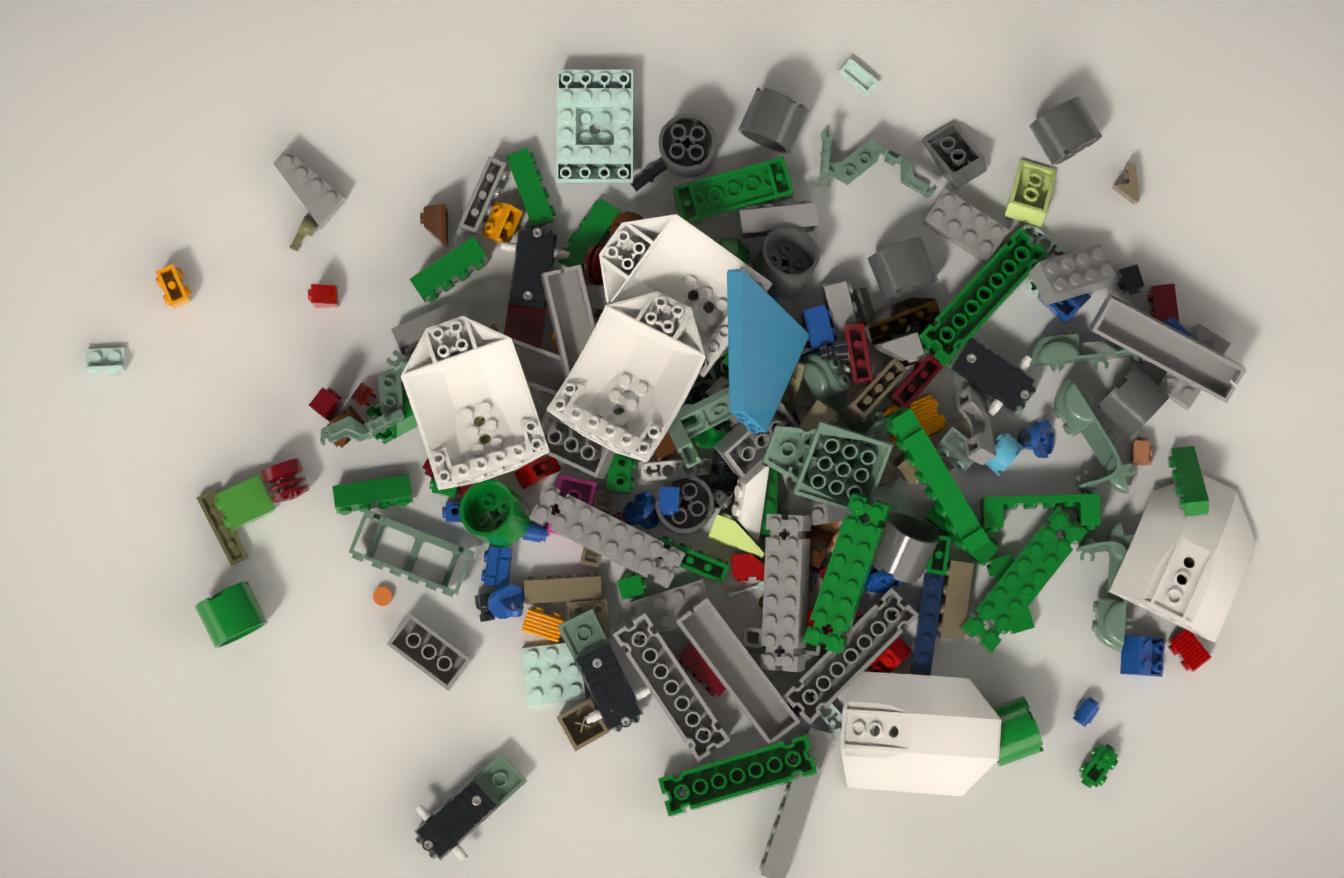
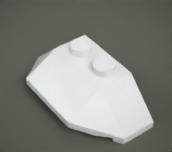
(750, 501)

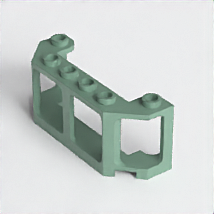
(420, 538)

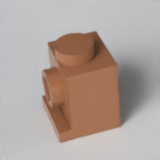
(1141, 452)

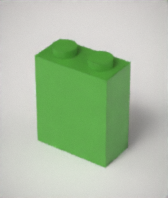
(244, 503)

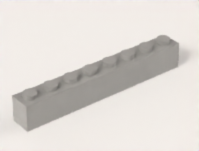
(793, 812)

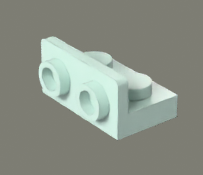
(105, 360)
(953, 450)

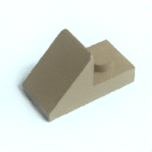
(1130, 189)

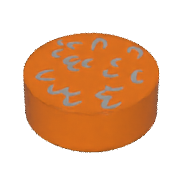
(382, 596)

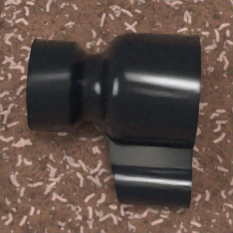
(837, 350)
(481, 604)

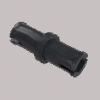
(648, 175)

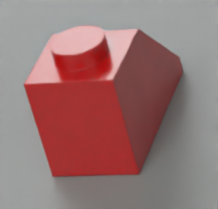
(537, 471)

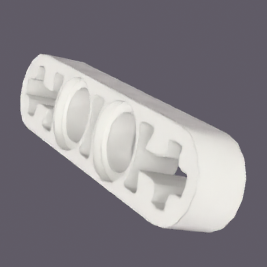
(677, 467)

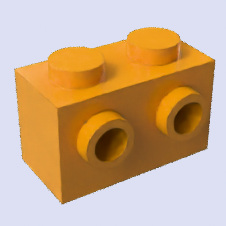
(502, 223)
(175, 291)

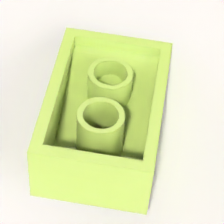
(1030, 193)
(731, 534)

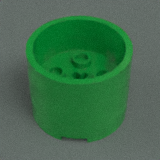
(484, 505)
(231, 614)
(1018, 731)

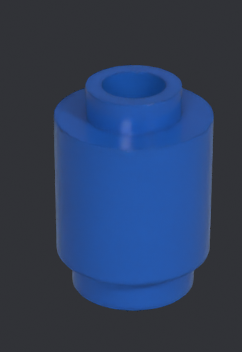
(536, 532)
(1086, 711)

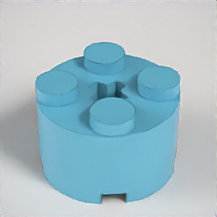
(1006, 452)

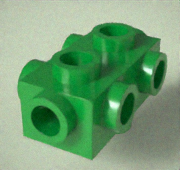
(1102, 760)

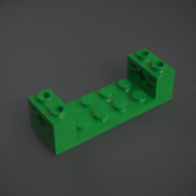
(733, 190)
(1086, 508)

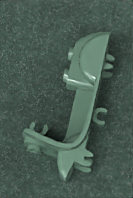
(1067, 349)
(828, 383)
(1077, 418)
(1109, 610)

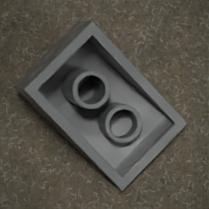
(955, 155)

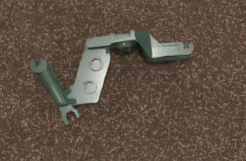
(862, 160)
(390, 406)

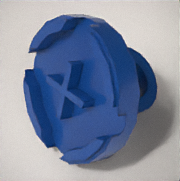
(1041, 439)
(640, 509)
(881, 581)
(506, 601)

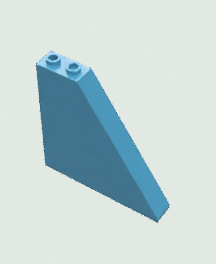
(761, 351)

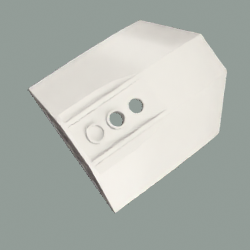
(674, 259)
(639, 347)
(464, 374)
(1217, 543)
(943, 737)

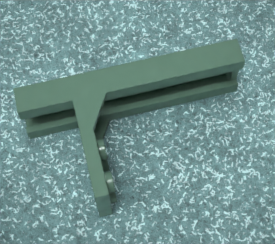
(708, 414)

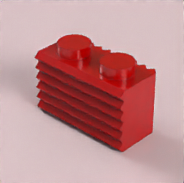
(1189, 650)

